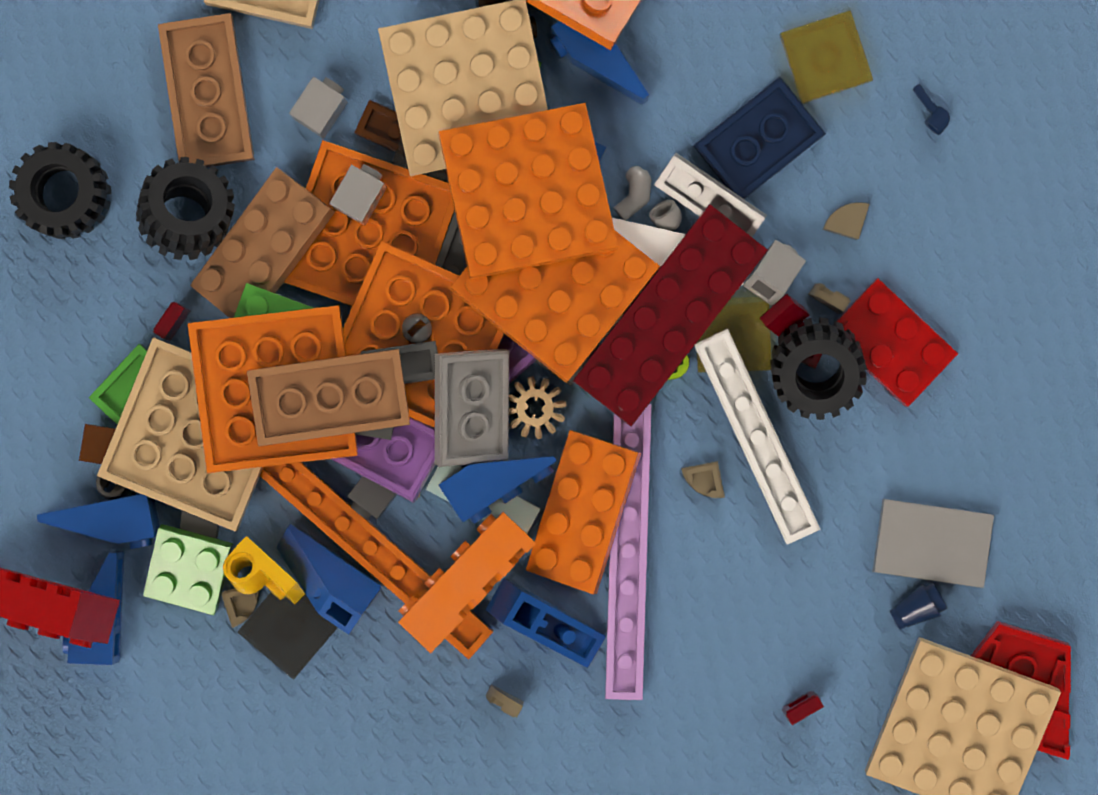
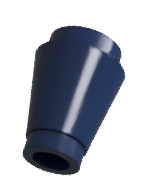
(919, 606)

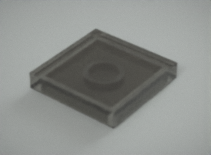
(287, 632)

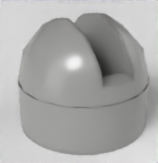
(666, 215)

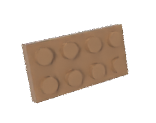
(206, 90)
(263, 242)
(328, 397)

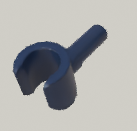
(939, 116)

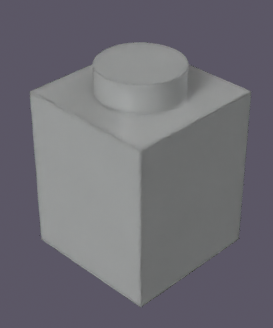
(319, 106)
(359, 193)
(774, 272)

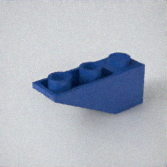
(484, 483)
(330, 583)

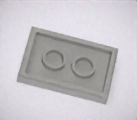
(471, 407)
(933, 543)

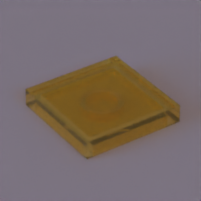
(826, 57)
(747, 331)

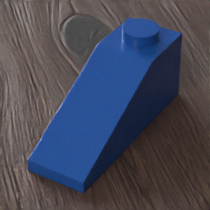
(598, 61)
(116, 521)
(110, 584)
(544, 623)

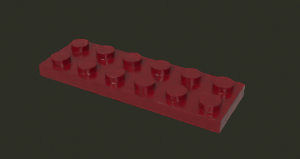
(670, 315)

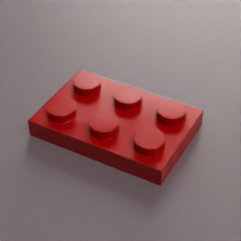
(896, 342)

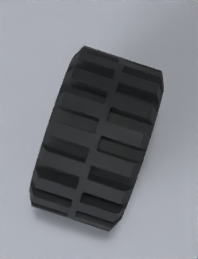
(187, 181)
(30, 185)
(821, 396)

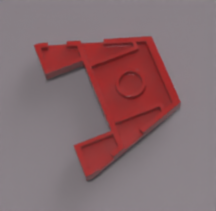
(1039, 659)

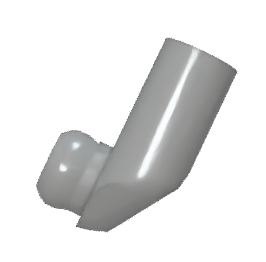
(639, 192)

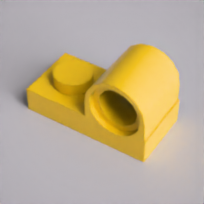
(263, 573)

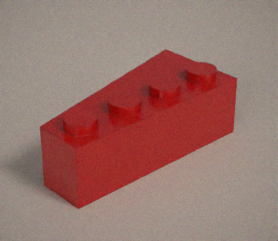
(56, 609)

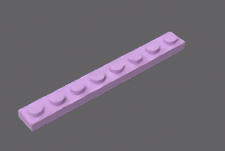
(628, 571)

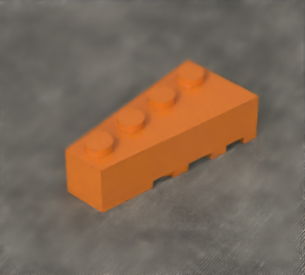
(466, 581)

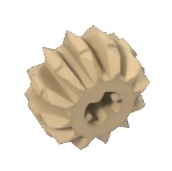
(547, 409)

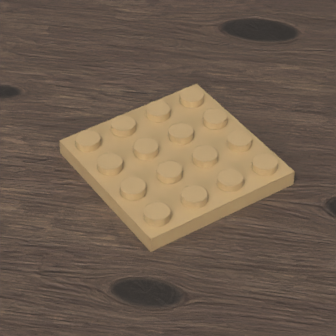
(460, 74)
(162, 447)
(961, 726)

